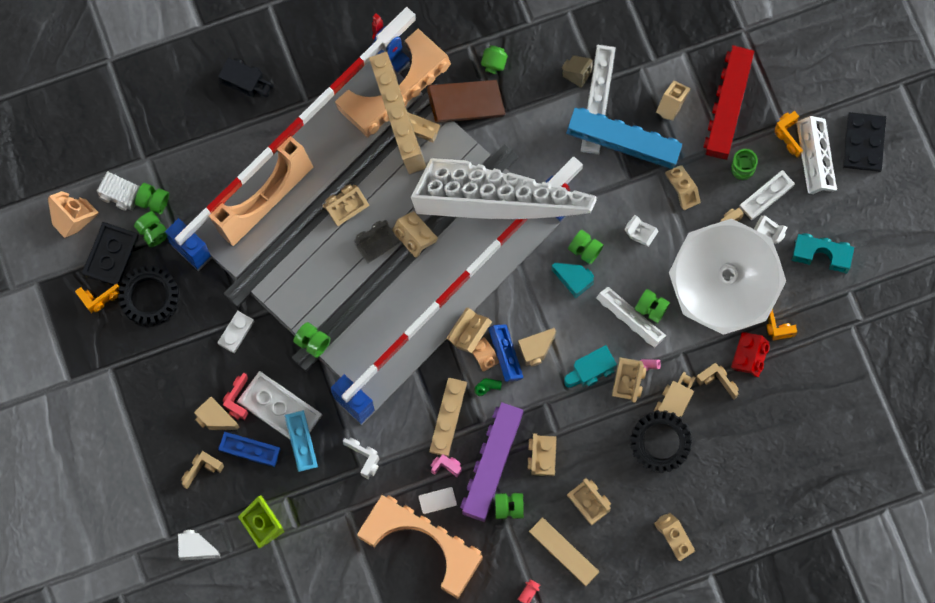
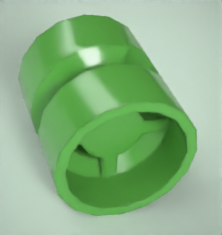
(744, 164)
(152, 198)
(151, 229)
(585, 247)
(645, 303)
(310, 338)
(502, 508)

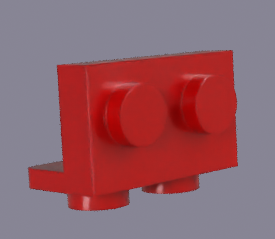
(750, 354)

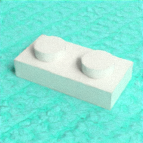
(235, 332)

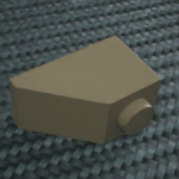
(577, 70)

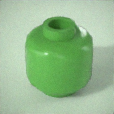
(494, 59)

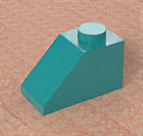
(574, 277)

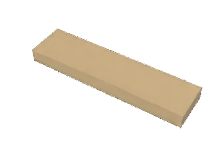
(564, 552)

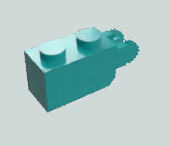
(591, 368)

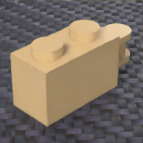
(677, 396)

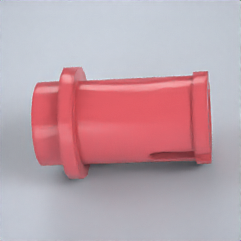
(529, 591)

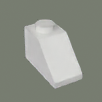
(194, 547)

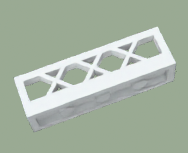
(813, 154)

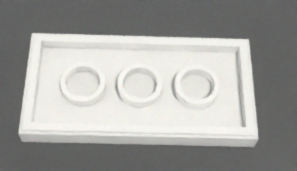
(272, 401)

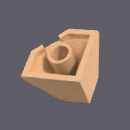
(70, 214)

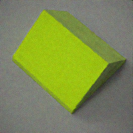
(261, 522)

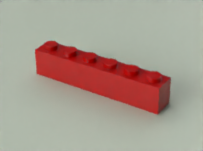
(729, 103)

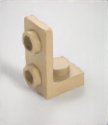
(685, 187)
(707, 377)
(210, 463)

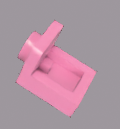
(451, 465)

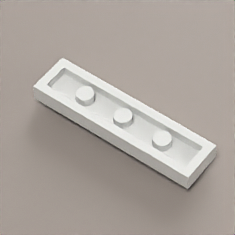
(631, 317)

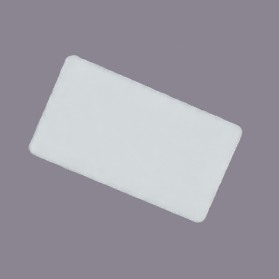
(437, 500)

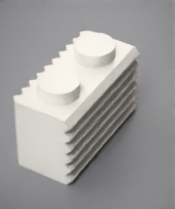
(118, 191)

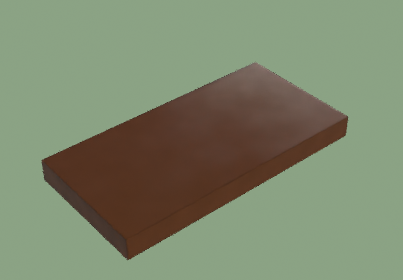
(466, 101)

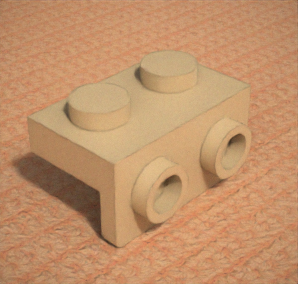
(414, 233)
(628, 379)
(589, 501)

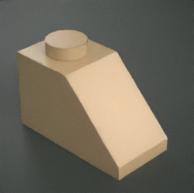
(672, 100)
(536, 347)
(214, 417)

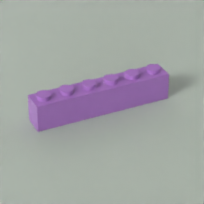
(492, 463)

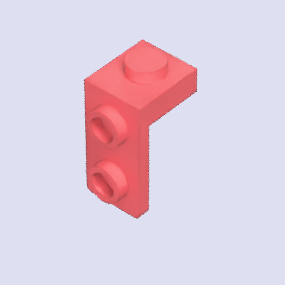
(235, 410)

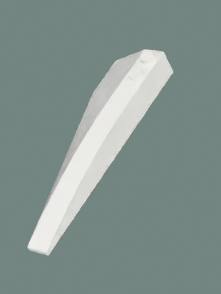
(473, 191)

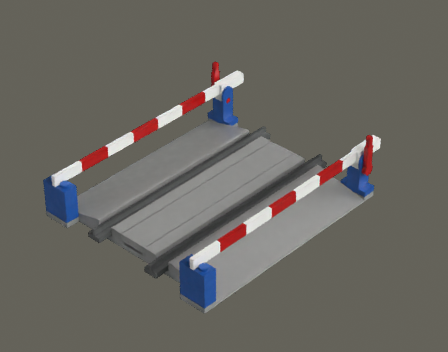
(307, 269)

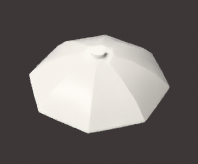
(727, 276)

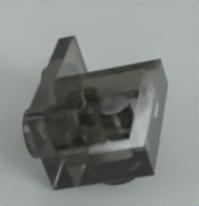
(376, 241)

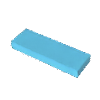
(301, 441)

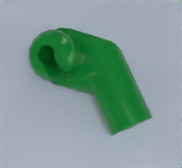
(487, 384)

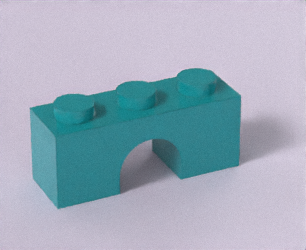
(838, 253)

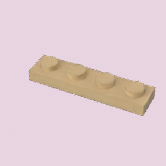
(448, 417)

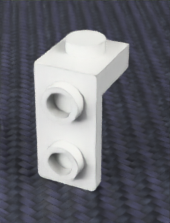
(371, 464)

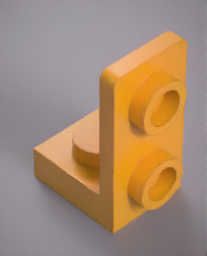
(97, 304)
(784, 330)

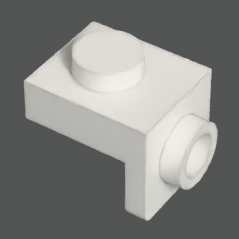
(771, 229)
(640, 231)

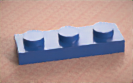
(505, 353)
(249, 449)

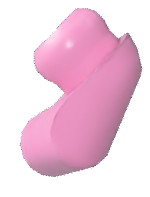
(651, 364)

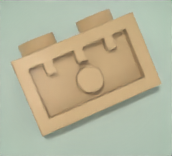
(424, 128)
(345, 204)
(468, 330)
(543, 455)

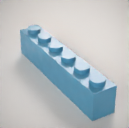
(624, 138)

